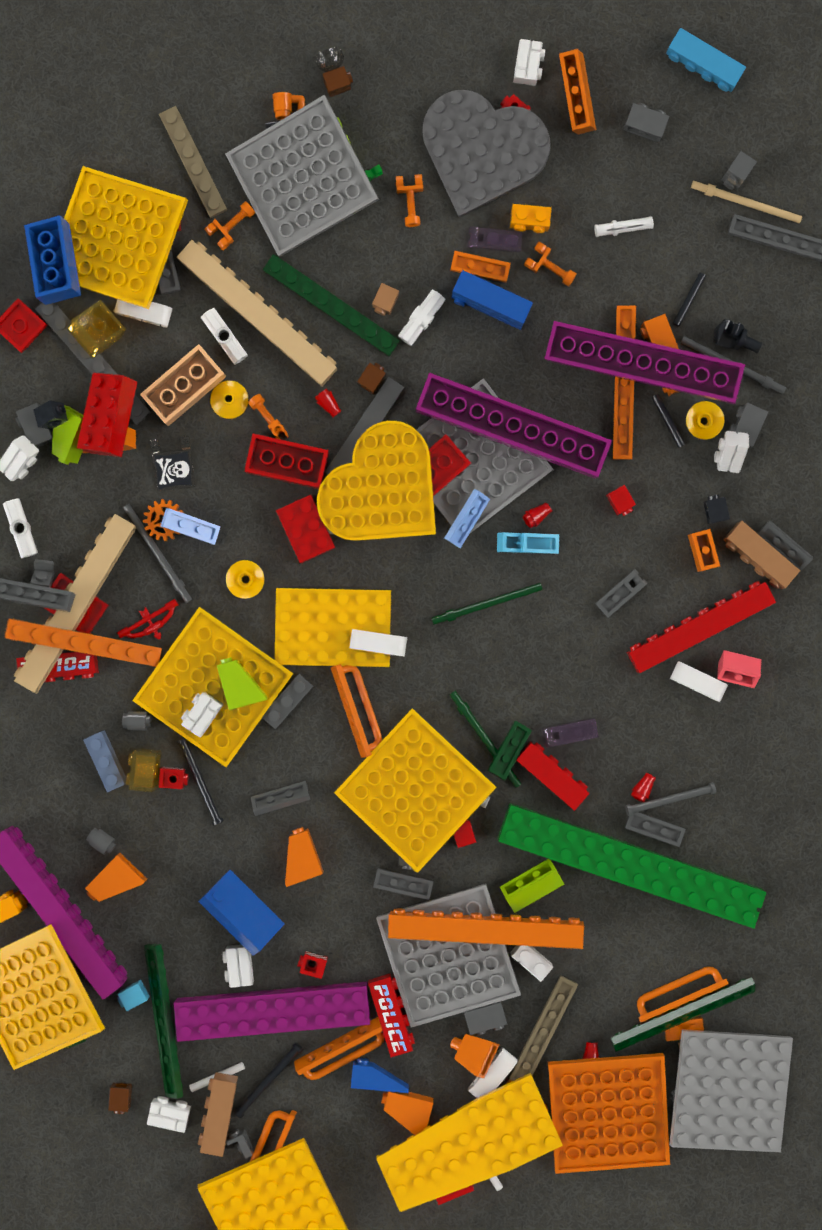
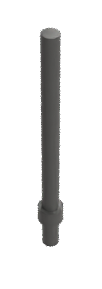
(766, 382)
(178, 585)

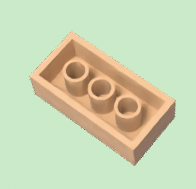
(183, 385)

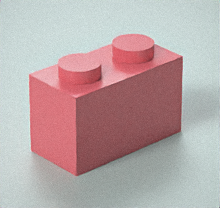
(739, 669)

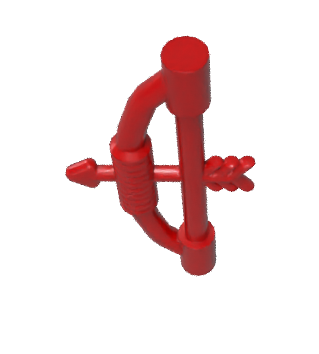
(126, 632)

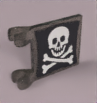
(173, 468)

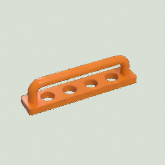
(339, 676)
(720, 983)
(304, 1064)
(289, 1118)

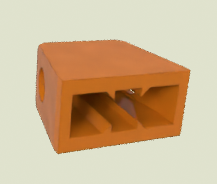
(474, 1053)

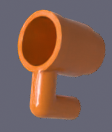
(283, 104)

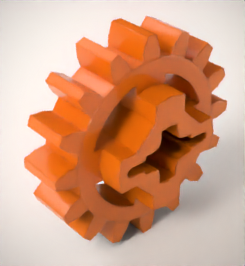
(152, 525)

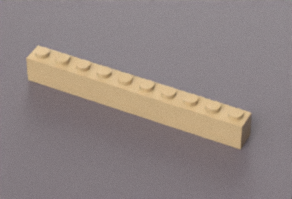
(258, 314)
(86, 586)

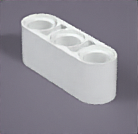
(156, 314)
(378, 642)
(699, 681)
(500, 1067)

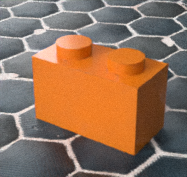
(703, 550)

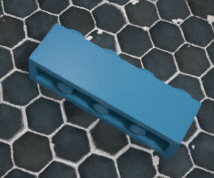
(705, 60)

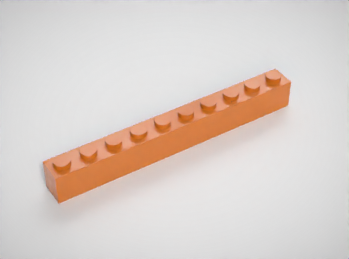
(486, 929)

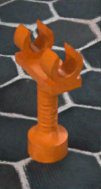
(246, 210)
(411, 220)
(568, 276)
(276, 428)

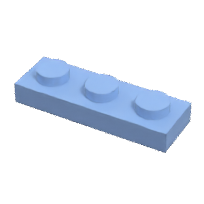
(467, 518)
(190, 526)

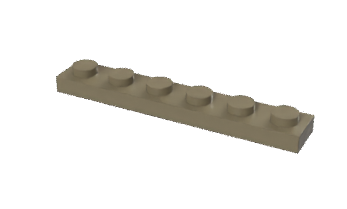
(193, 162)
(544, 1028)

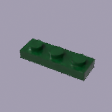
(509, 750)

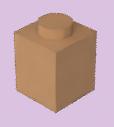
(385, 299)

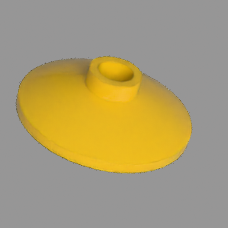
(229, 409)
(714, 418)
(237, 572)

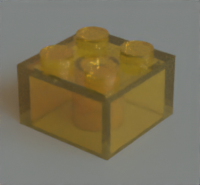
(96, 329)
(144, 770)

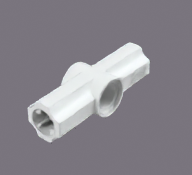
(421, 317)
(218, 326)
(16, 516)

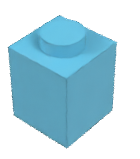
(133, 995)

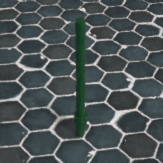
(451, 615)
(463, 708)

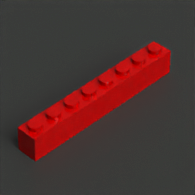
(700, 627)

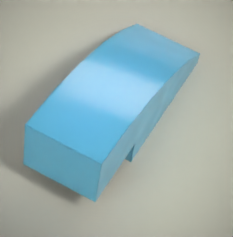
(528, 543)

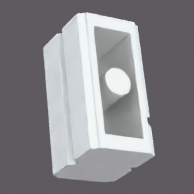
(528, 61)
(732, 451)
(18, 458)
(201, 714)
(532, 961)
(239, 966)
(169, 1114)

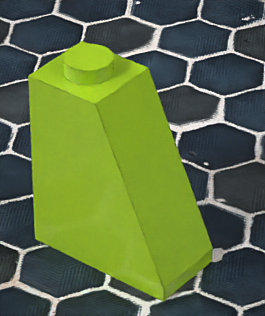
(66, 438)
(238, 685)

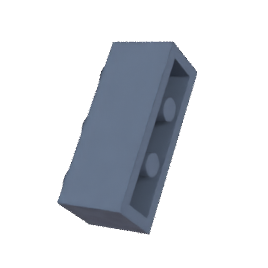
(105, 761)

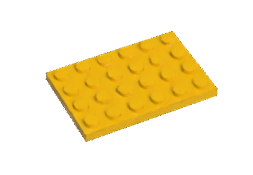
(318, 625)

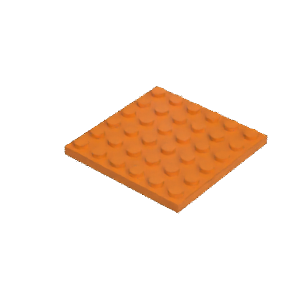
(609, 1112)

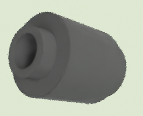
(136, 720)
(101, 841)

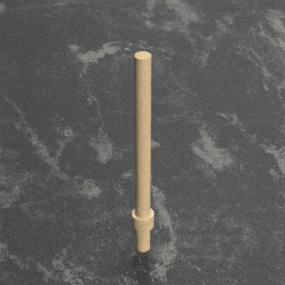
(711, 190)

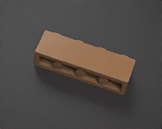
(761, 555)
(219, 1113)

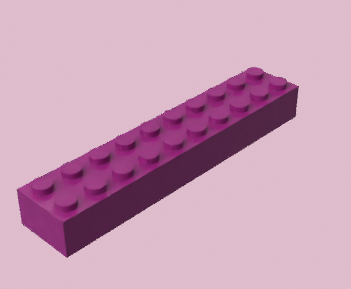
(644, 362)
(513, 425)
(56, 909)
(272, 1011)

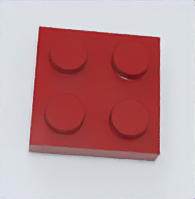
(20, 325)

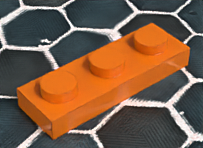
(480, 266)

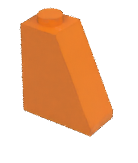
(301, 858)
(114, 879)
(408, 1109)

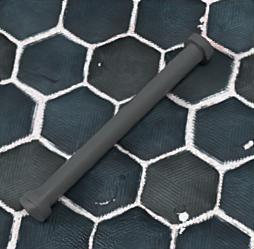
(670, 799)

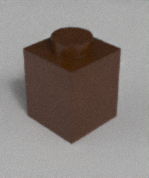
(337, 81)
(372, 377)
(120, 1097)

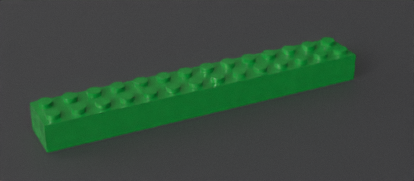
(631, 865)

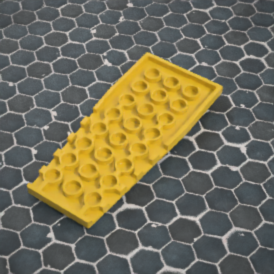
(471, 1145)

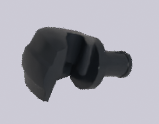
(734, 336)

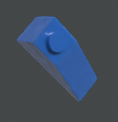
(373, 1077)

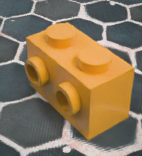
(530, 218)
(11, 904)

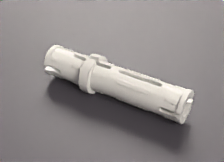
(623, 226)

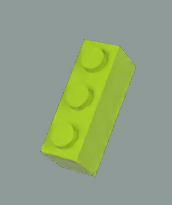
(532, 885)

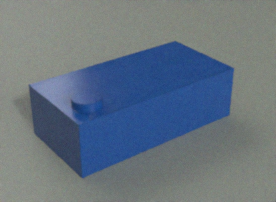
(52, 260)
(491, 300)
(241, 912)

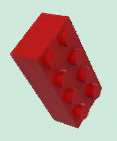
(107, 414)
(286, 461)

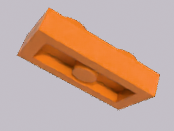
(675, 1033)

